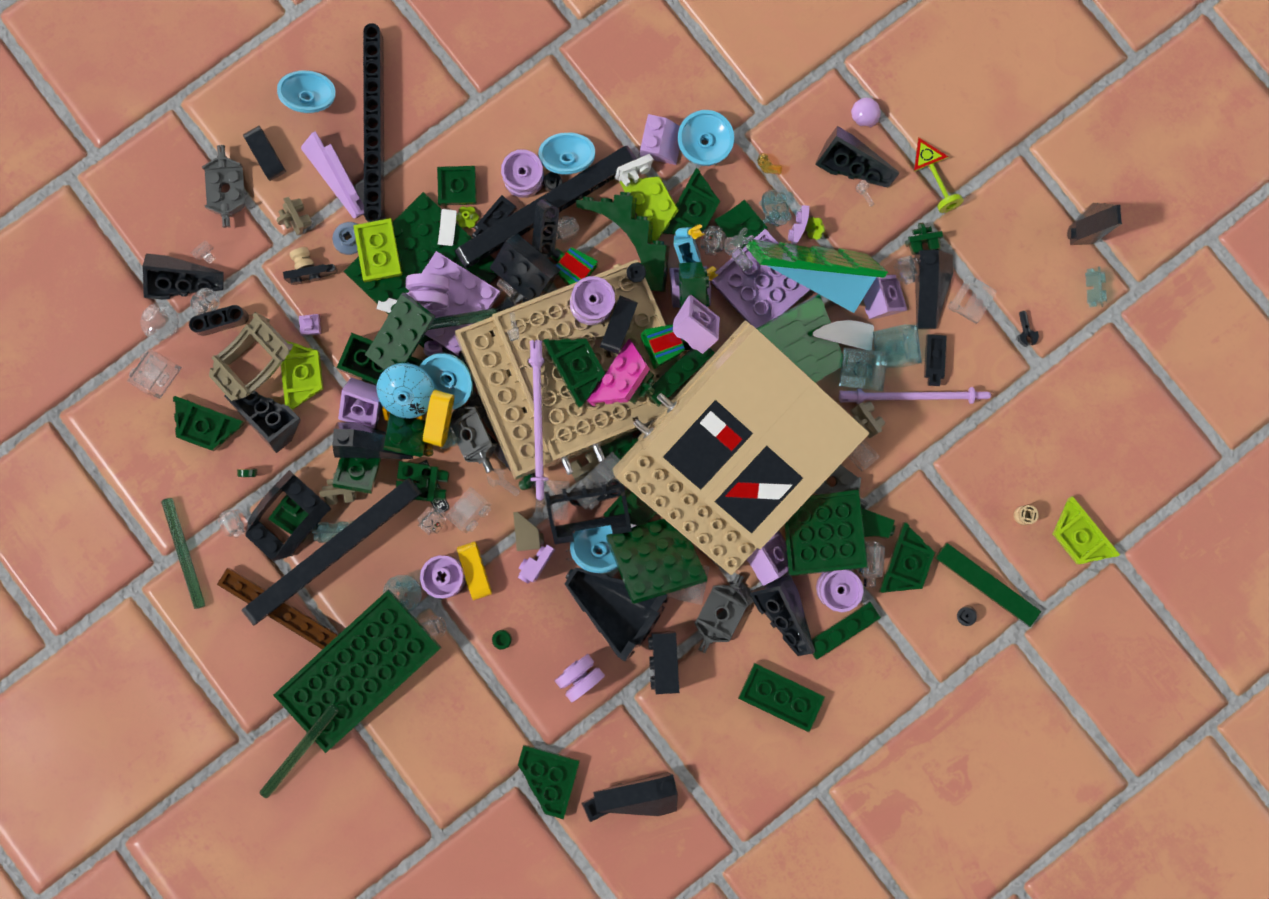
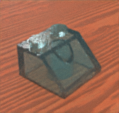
(900, 344)
(863, 369)

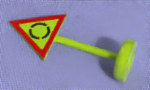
(926, 156)

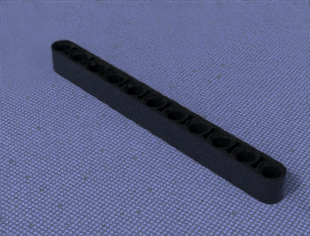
(373, 116)
(561, 196)
(331, 551)

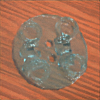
(775, 208)
(405, 584)

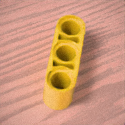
(438, 418)
(474, 570)

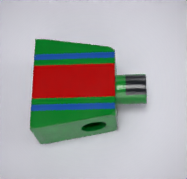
(574, 265)
(662, 344)

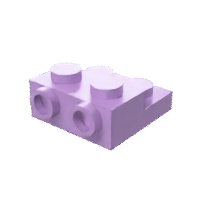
(532, 568)

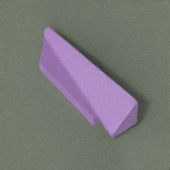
(333, 172)

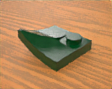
(738, 218)
(288, 515)

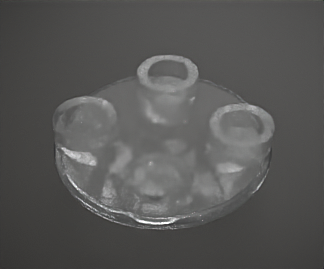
(159, 321)

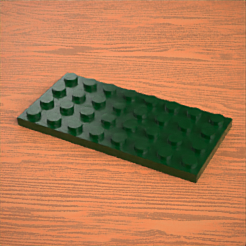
(358, 669)

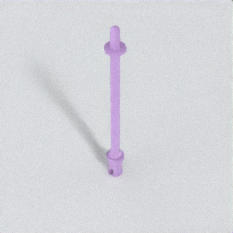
(536, 362)
(860, 396)

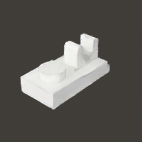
(633, 168)

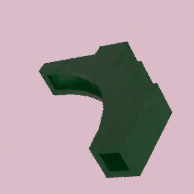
(639, 231)

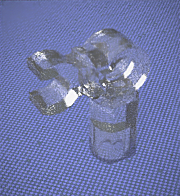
(733, 247)

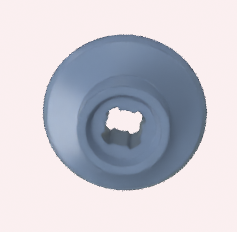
(340, 243)

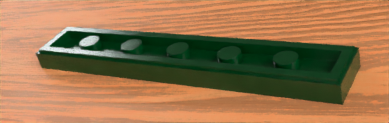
(988, 584)

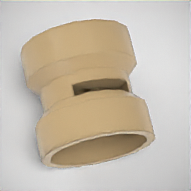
(301, 258)
(1022, 517)

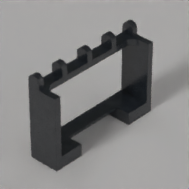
(564, 533)

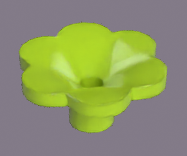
(469, 220)
(815, 228)

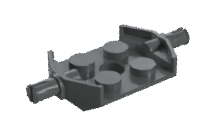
(222, 172)
(479, 446)
(844, 482)
(721, 629)

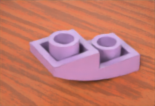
(797, 230)

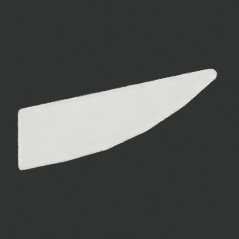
(848, 333)

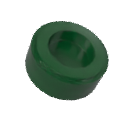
(246, 472)
(501, 639)

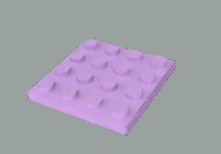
(759, 291)
(465, 295)

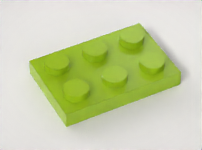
(377, 250)

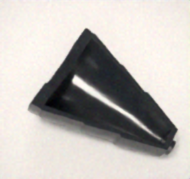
(612, 611)

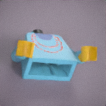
(687, 247)

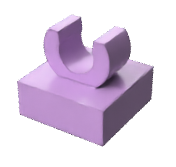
(309, 324)

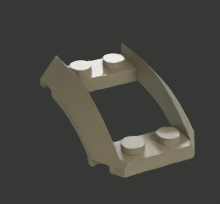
(269, 339)

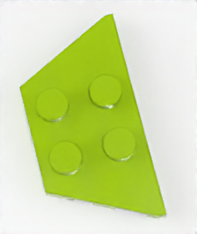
(653, 202)
(301, 375)
(1081, 535)

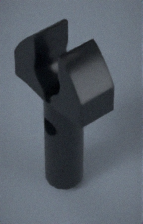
(1026, 330)

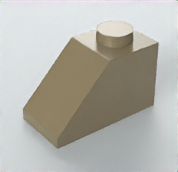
(526, 534)

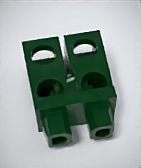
(427, 480)

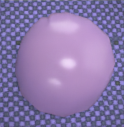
(866, 112)

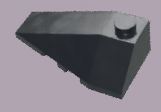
(852, 158)
(1094, 223)
(173, 277)
(932, 286)
(271, 420)
(361, 441)
(784, 608)
(645, 796)

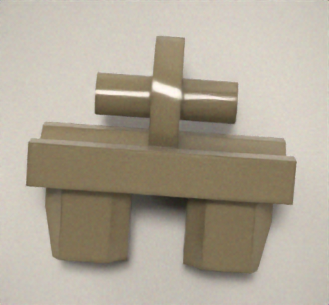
(291, 208)
(863, 416)
(579, 471)
(330, 493)

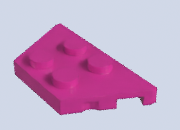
(621, 377)

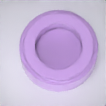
(432, 347)

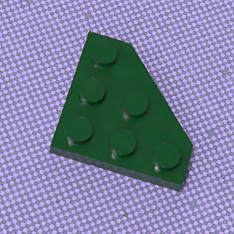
(549, 777)

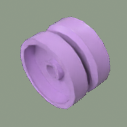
(522, 162)
(592, 289)
(428, 290)
(431, 576)
(849, 596)
(578, 676)

